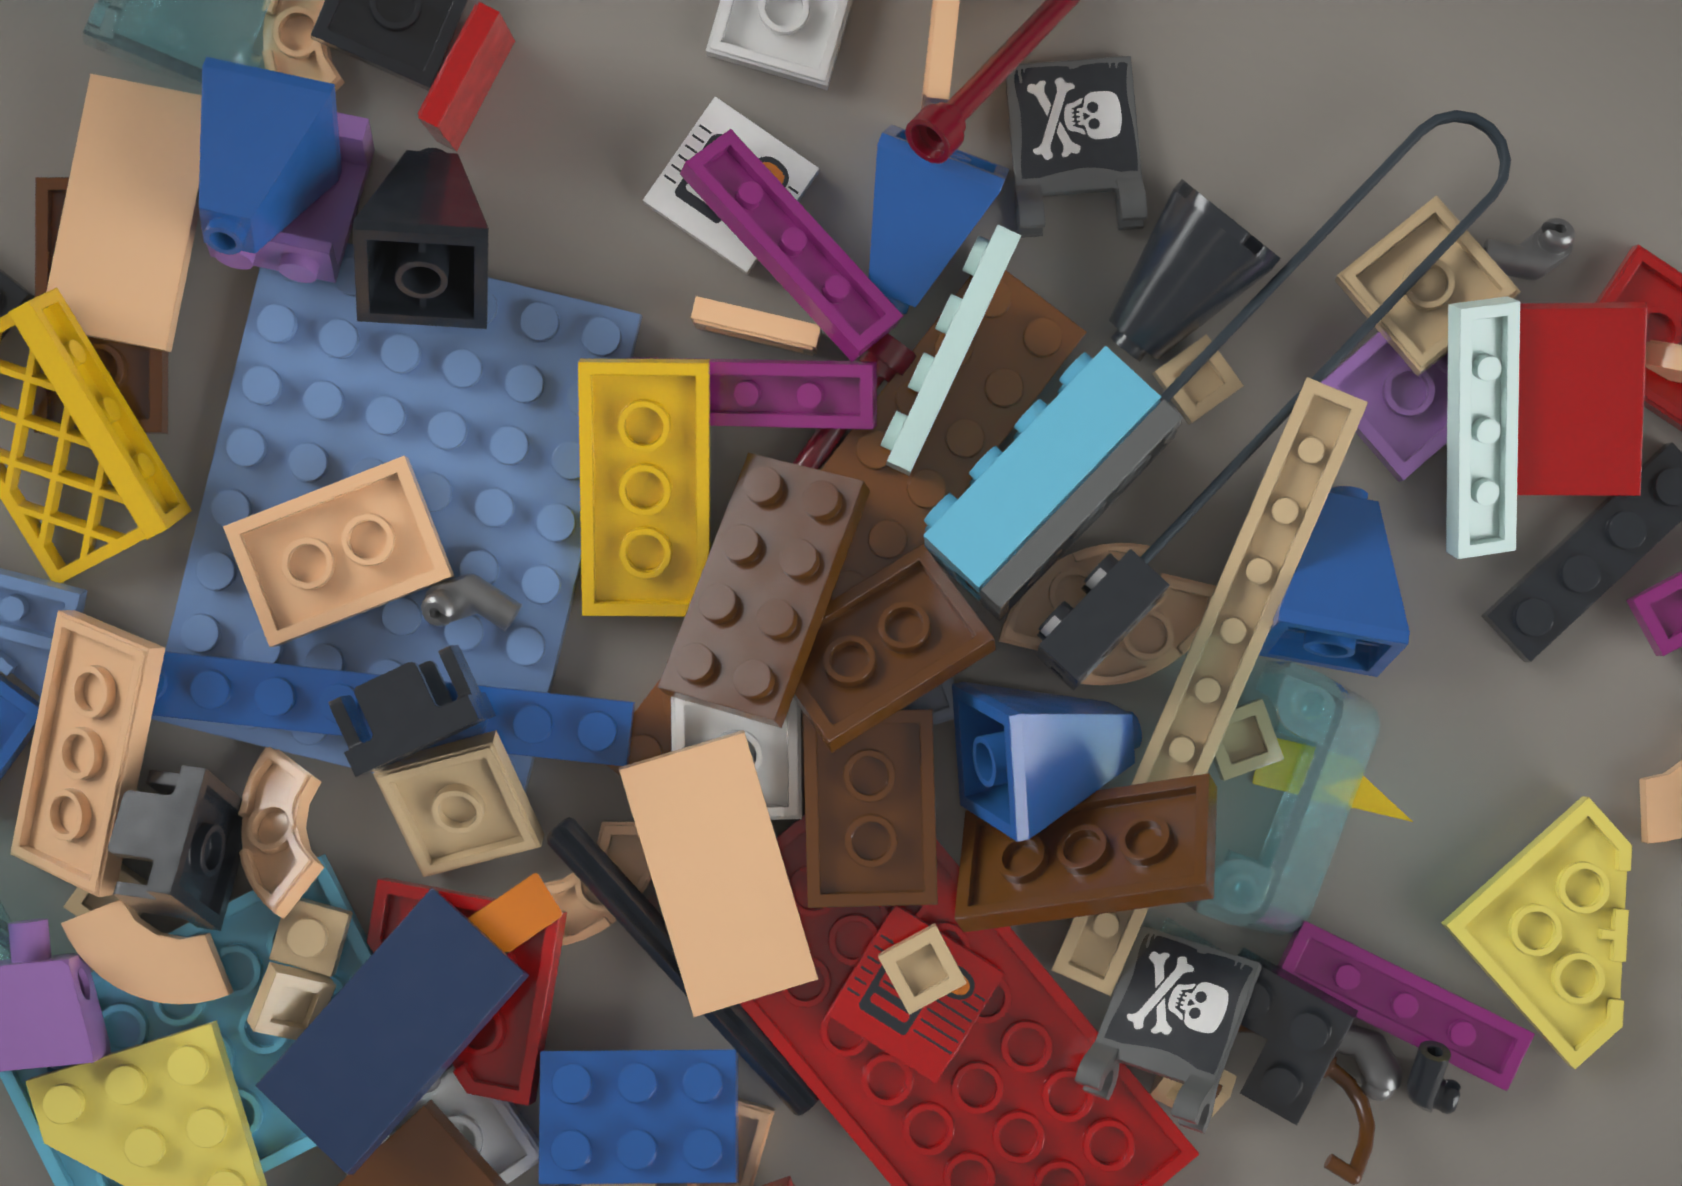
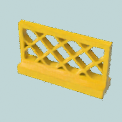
(104, 426)

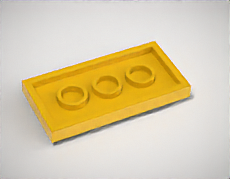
(643, 484)

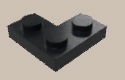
(1301, 1035)

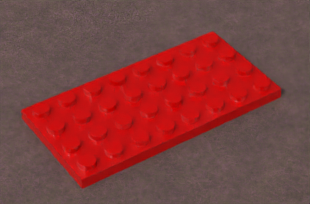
(1008, 1095)

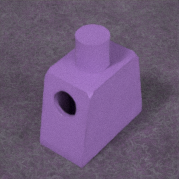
(47, 1004)

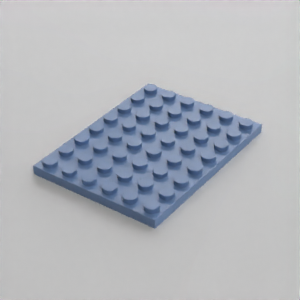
(489, 442)

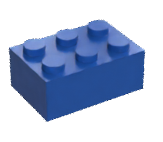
(639, 1117)

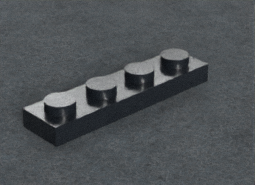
(1590, 559)

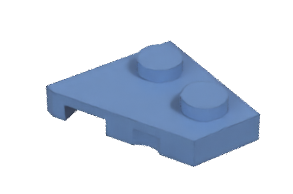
(28, 623)

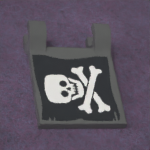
(1074, 136)
(1174, 1019)

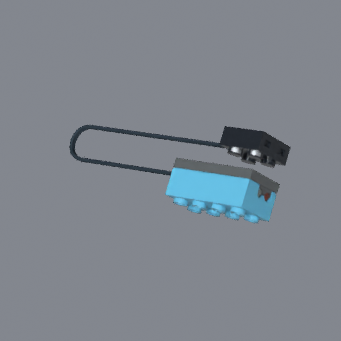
(1092, 445)

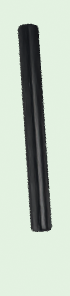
(650, 932)

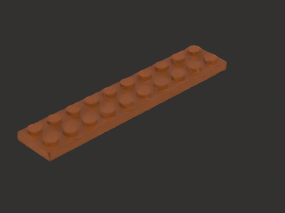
(1001, 375)

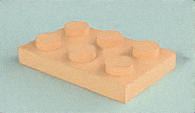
(338, 551)

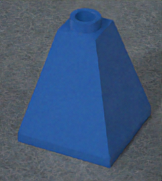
(262, 152)
(923, 214)
(1344, 593)
(1035, 753)

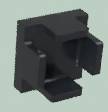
(409, 711)
(191, 839)

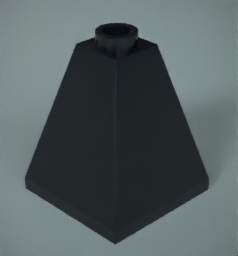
(423, 246)

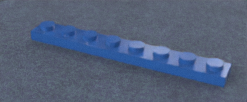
(299, 698)

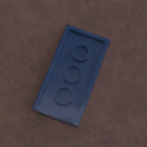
(392, 1031)

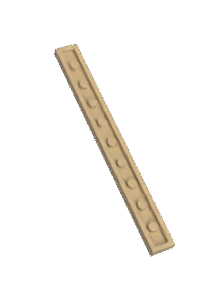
(1229, 638)

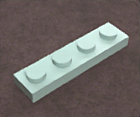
(959, 323)
(1482, 426)

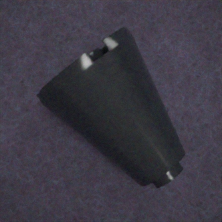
(1186, 274)

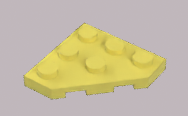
(1557, 930)
(152, 1114)

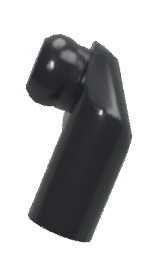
(1426, 1080)

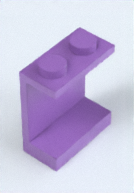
(318, 237)

